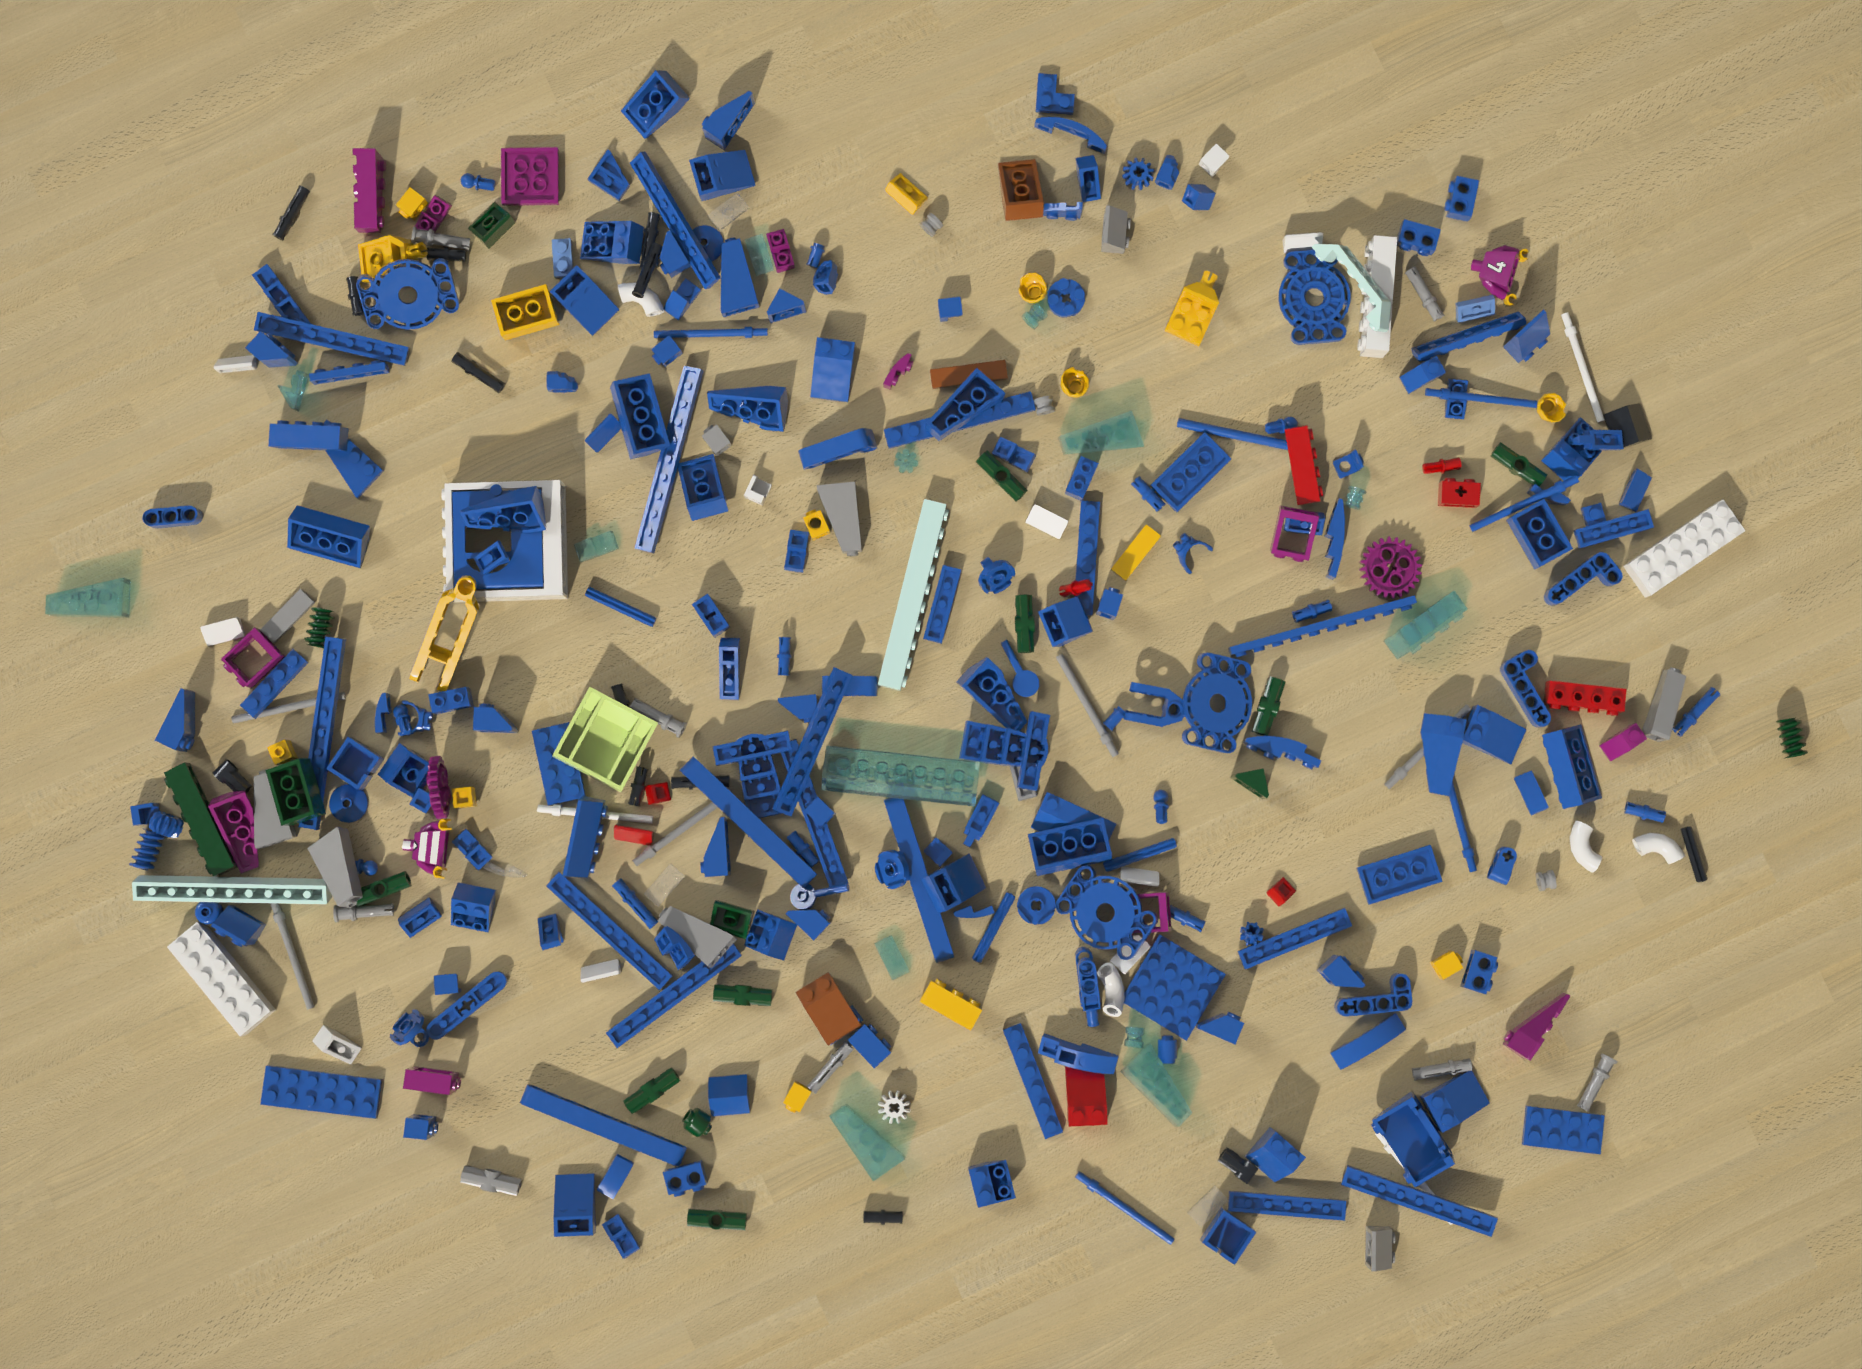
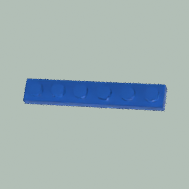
(1468, 336)
(1087, 550)
(1294, 938)
(1032, 1081)
(1287, 1205)

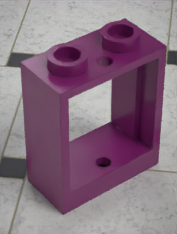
(1297, 514)
(261, 638)
(1164, 910)
(431, 1080)

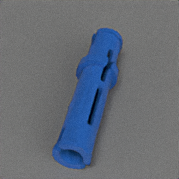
(1690, 718)
(634, 902)

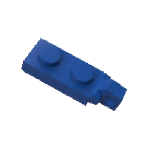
(1600, 440)
(980, 819)

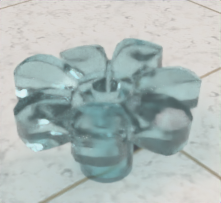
(908, 464)

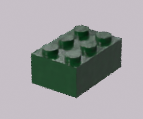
(295, 791)

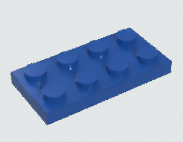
(1190, 472)
(559, 780)
(1399, 874)
(1563, 1130)

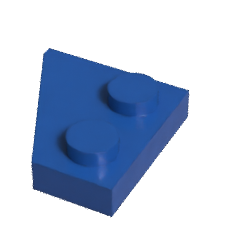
(609, 177)
(1056, 210)

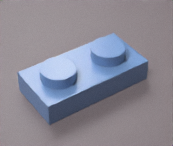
(562, 257)
(1475, 308)

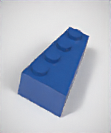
(966, 403)

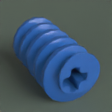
(147, 849)

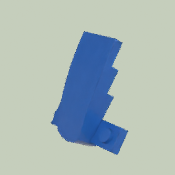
(1009, 747)
(756, 768)

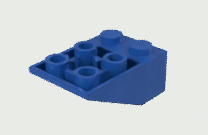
(721, 174)
(612, 242)
(584, 300)
(1571, 459)
(953, 883)
(574, 1205)

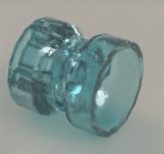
(1034, 315)
(1136, 1032)

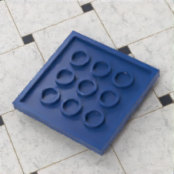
(1173, 987)

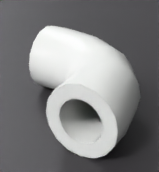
(650, 301)
(1658, 843)
(1581, 847)
(1113, 989)

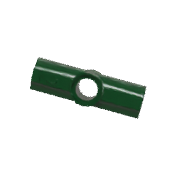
(1508, 458)
(1010, 484)
(1024, 623)
(1268, 706)
(392, 885)
(742, 995)
(651, 1090)
(703, 1218)

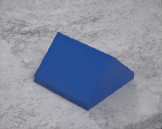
(785, 306)
(728, 1095)

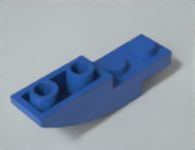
(1275, 746)
(1078, 1057)

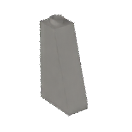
(842, 511)
(1664, 706)
(266, 819)
(337, 866)
(704, 939)

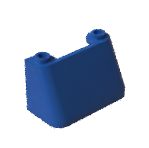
(1414, 1139)

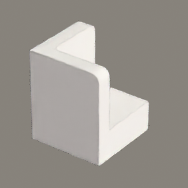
(1213, 160)
(757, 490)

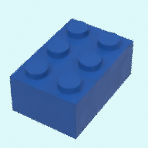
(1539, 534)

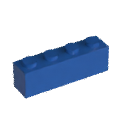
(308, 436)

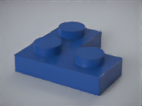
(1048, 100)

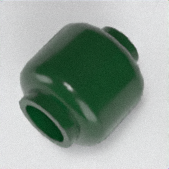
(697, 1122)

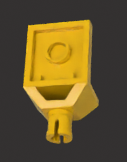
(382, 251)
(1194, 310)

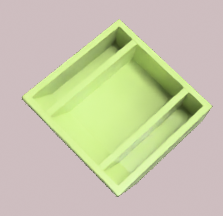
(605, 739)

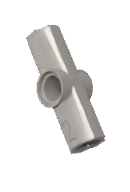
(491, 1180)

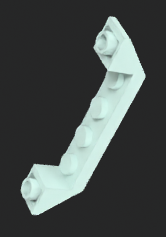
(1380, 315)

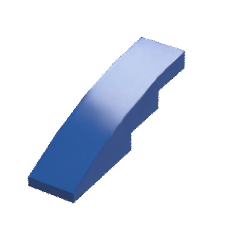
(279, 295)
(1335, 531)

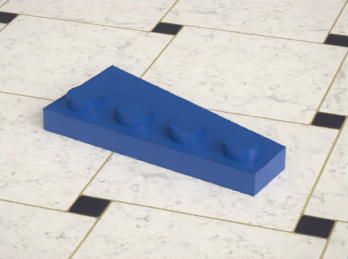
(355, 467)

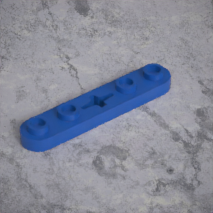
(452, 1017)

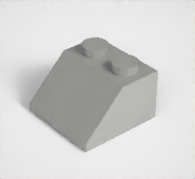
(1114, 230)
(1379, 1248)

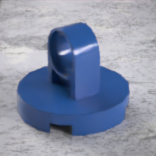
(995, 575)
(408, 1027)

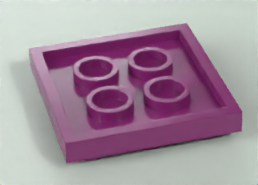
(530, 176)

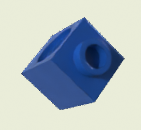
(666, 351)

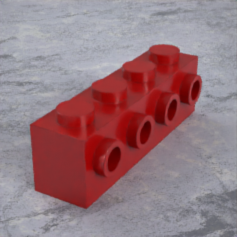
(1302, 464)
(1584, 696)

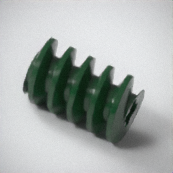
(319, 627)
(1791, 737)

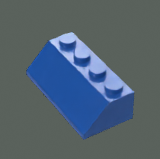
(639, 416)
(327, 536)
(1571, 766)
(584, 837)
(1070, 846)

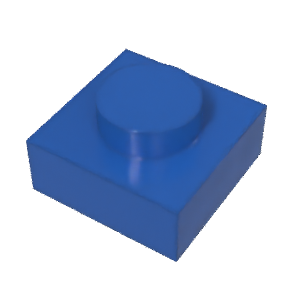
(1593, 514)
(421, 800)

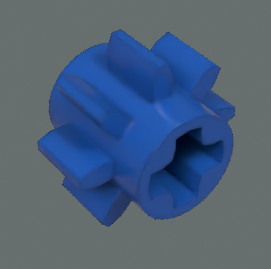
(1251, 934)

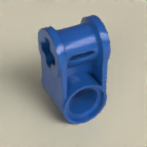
(1501, 870)

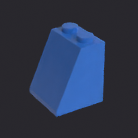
(1275, 1155)

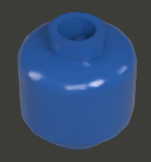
(202, 910)

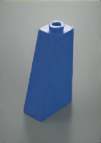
(736, 282)

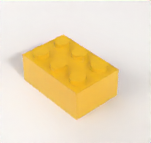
(525, 312)
(951, 1004)

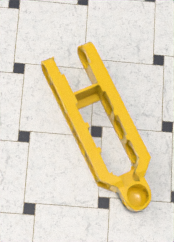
(464, 591)

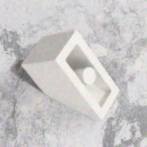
(336, 1044)

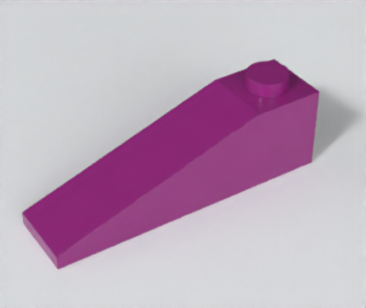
(236, 823)
(1527, 1036)

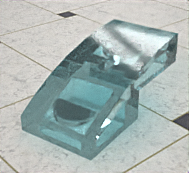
(759, 254)
(596, 546)
(891, 957)

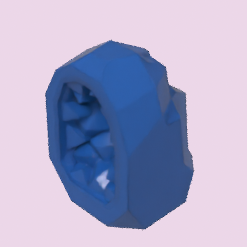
(1168, 173)
(826, 277)
(560, 382)

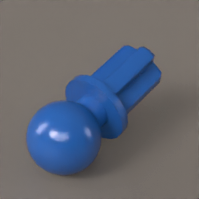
(468, 181)
(1280, 425)
(402, 719)
(1161, 797)
(369, 867)

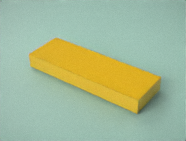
(1135, 552)

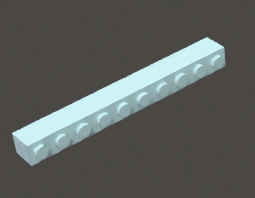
(912, 595)
(230, 889)

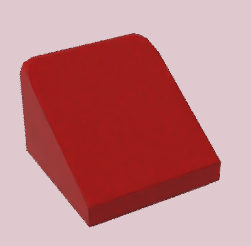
(657, 793)
(1281, 891)

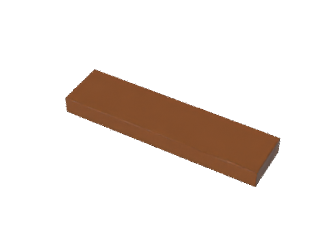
(957, 375)

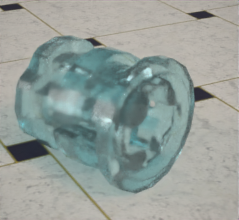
(1354, 498)

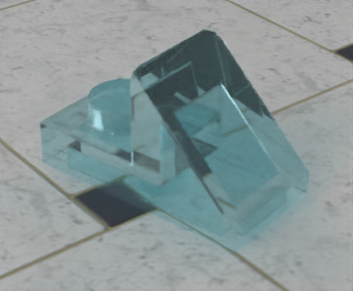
(295, 394)

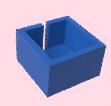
(355, 763)
(1228, 1235)

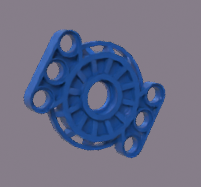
(427, 288)
(1314, 317)
(1198, 703)
(1125, 918)

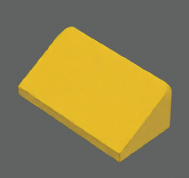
(906, 193)

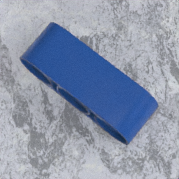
(163, 516)
(858, 686)

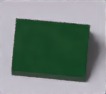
(492, 225)
(1253, 781)
(731, 918)

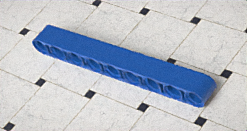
(748, 822)
(909, 846)
(603, 1125)

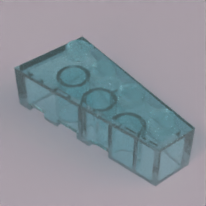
(1108, 435)
(95, 600)
(1426, 625)
(1154, 1082)
(869, 1146)

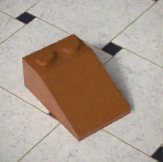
(1020, 190)
(828, 1008)

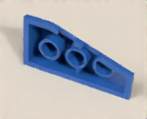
(758, 405)
(514, 510)
(989, 688)
(1442, 744)
(1057, 812)

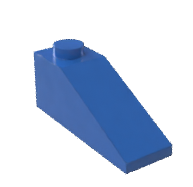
(729, 668)

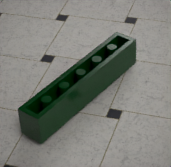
(196, 813)

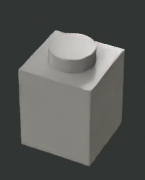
(716, 440)

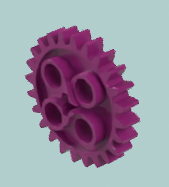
(1405, 575)
(438, 785)

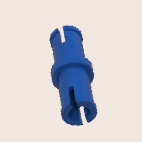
(1148, 494)
(1312, 611)
(784, 656)
(1644, 812)
(802, 849)
(1186, 918)

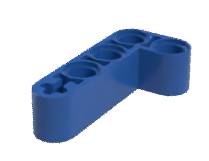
(856, 441)
(1579, 581)
(1528, 691)
(1373, 1000)

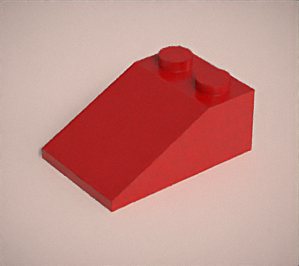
(1085, 1098)

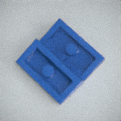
(671, 942)

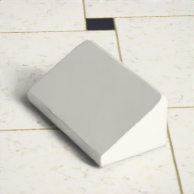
(1301, 242)
(236, 364)
(1047, 521)
(223, 631)
(1139, 876)
(1125, 965)
(600, 970)

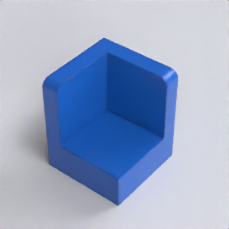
(1198, 197)
(949, 308)
(142, 813)
(937, 851)
(446, 984)

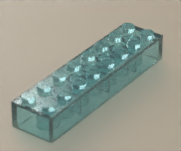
(900, 776)

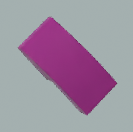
(434, 214)
(780, 250)
(903, 365)

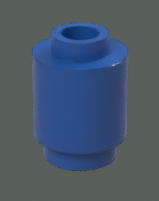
(1167, 1049)

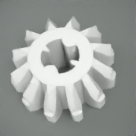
(894, 1099)

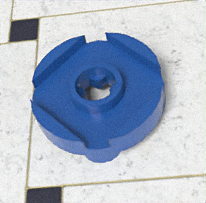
(1064, 287)
(900, 866)
(1025, 903)

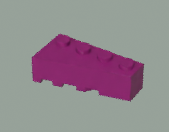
(368, 190)

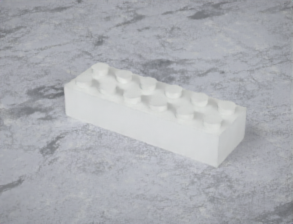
(1381, 267)
(1684, 548)
(221, 978)

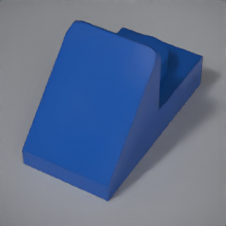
(681, 299)
(491, 558)
(549, 932)

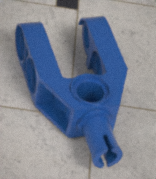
(1169, 699)
(1088, 986)

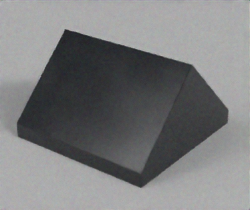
(1631, 422)

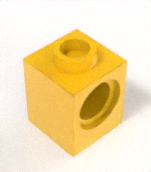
(411, 204)
(816, 533)
(282, 752)
(464, 797)
(1447, 964)
(796, 1097)

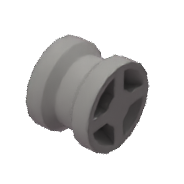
(931, 224)
(1044, 405)
(1546, 880)

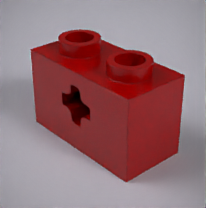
(1469, 498)

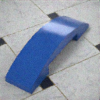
(1048, 123)
(1368, 1042)

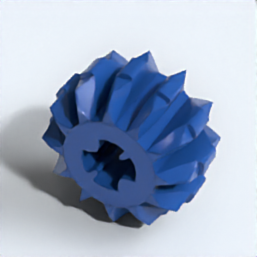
(1130, 170)
(166, 824)

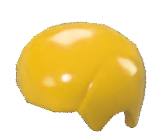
(1033, 288)
(1074, 383)
(1551, 407)

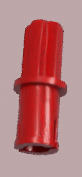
(1442, 466)
(1075, 588)

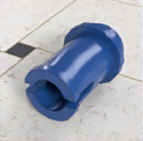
(815, 255)
(1112, 721)

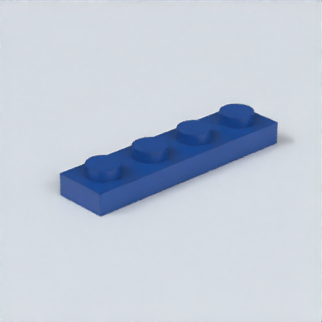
(356, 371)
(1613, 528)
(942, 604)
(274, 683)

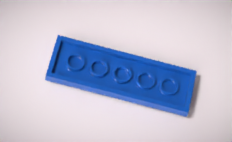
(321, 1091)

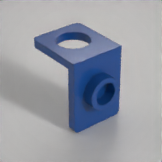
(1354, 459)

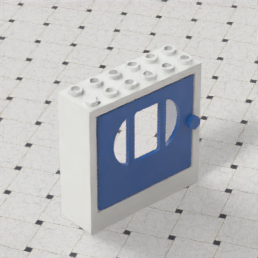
(527, 549)

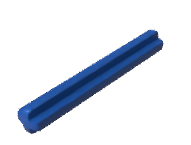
(620, 606)
(1140, 854)
(993, 927)

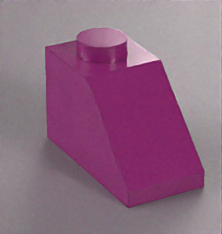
(1623, 741)

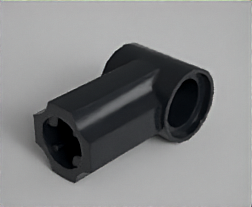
(228, 774)
(1240, 1167)

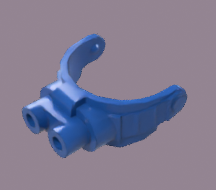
(1184, 545)
(423, 722)

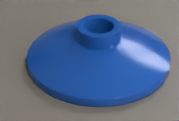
(714, 245)
(357, 807)

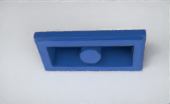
(603, 433)
(1635, 490)
(1298, 526)
(419, 917)

